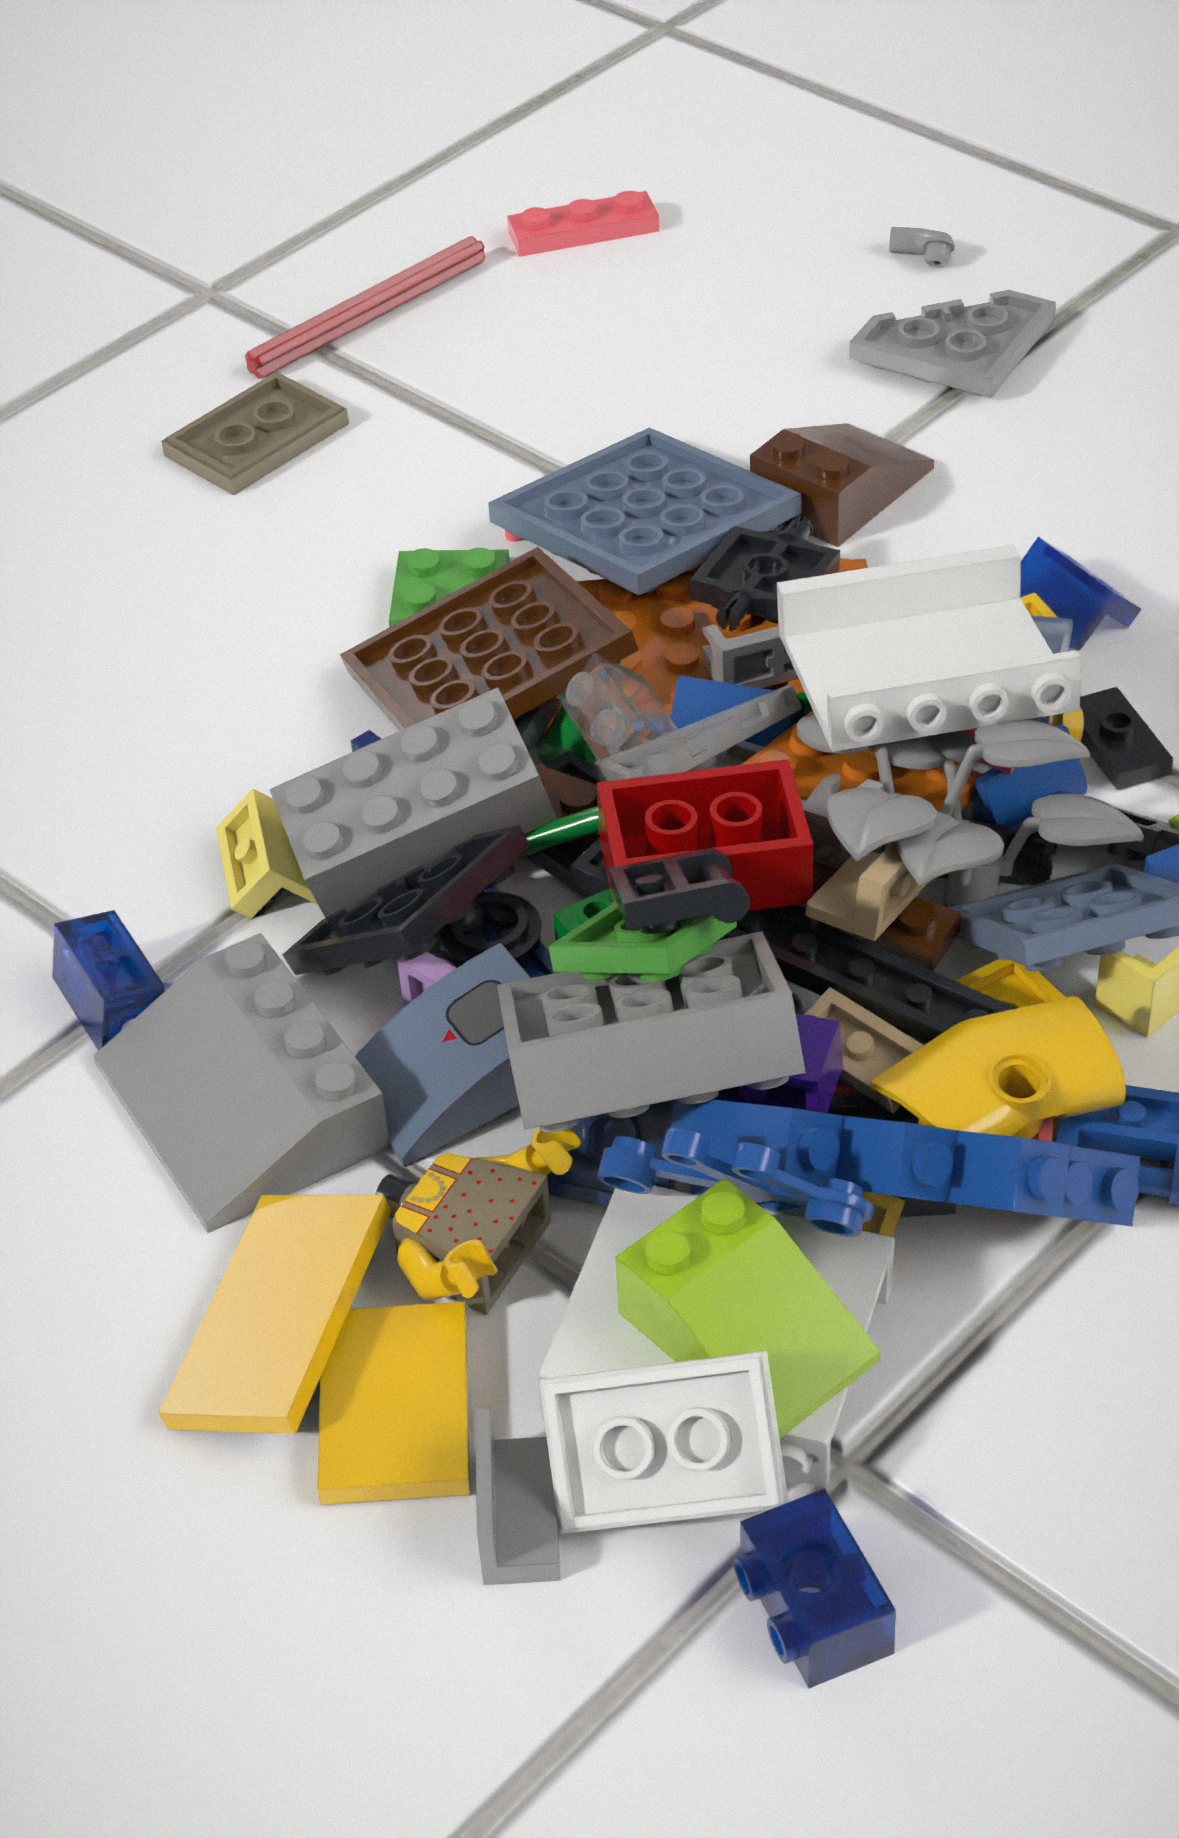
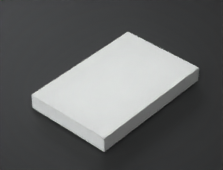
(663, 1442)

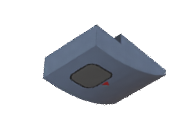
(446, 1058)

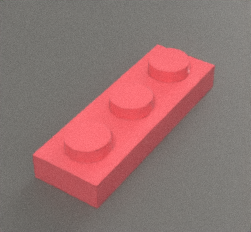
(583, 223)

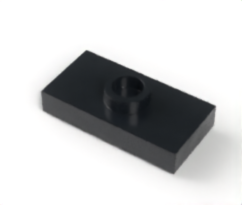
(1122, 740)

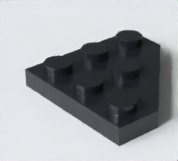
(409, 907)

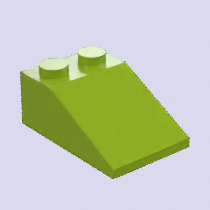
(736, 1283)

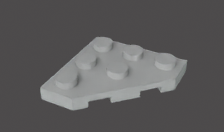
(957, 344)

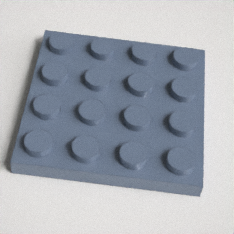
(643, 509)

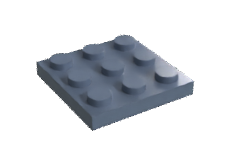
(1072, 915)

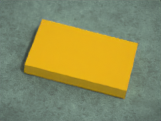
(395, 1406)

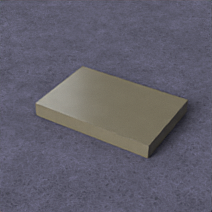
(255, 432)

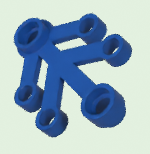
(830, 1207)

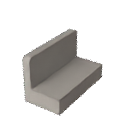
(514, 1507)

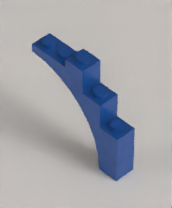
(926, 1160)

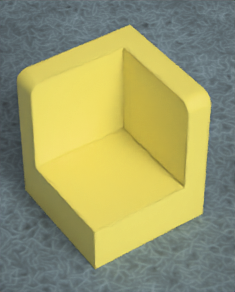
(1138, 990)

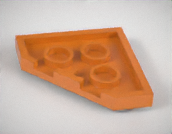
(812, 766)

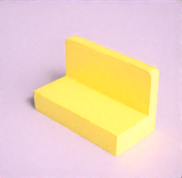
(257, 855)

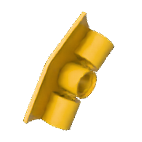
(1041, 1053)

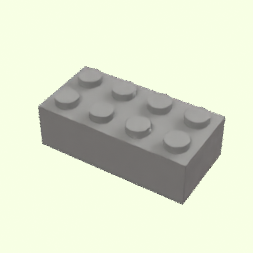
(410, 801)

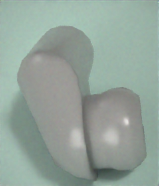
(934, 244)

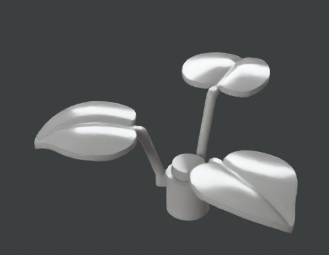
(875, 817)
(973, 851)

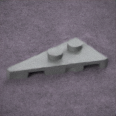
(699, 743)

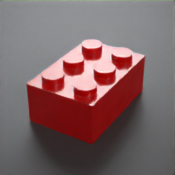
(738, 809)

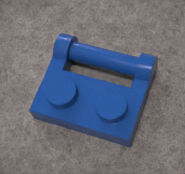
(1140, 1127)

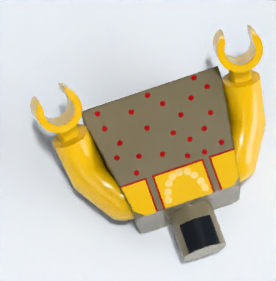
(475, 1218)

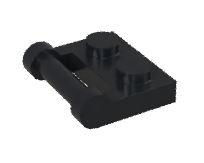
(658, 891)

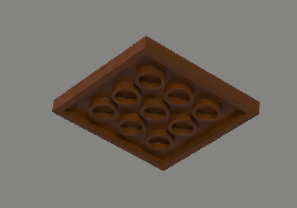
(509, 630)

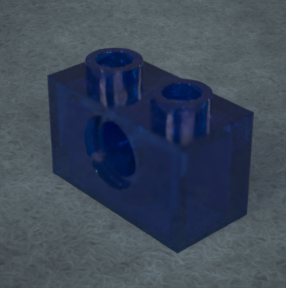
(812, 1548)

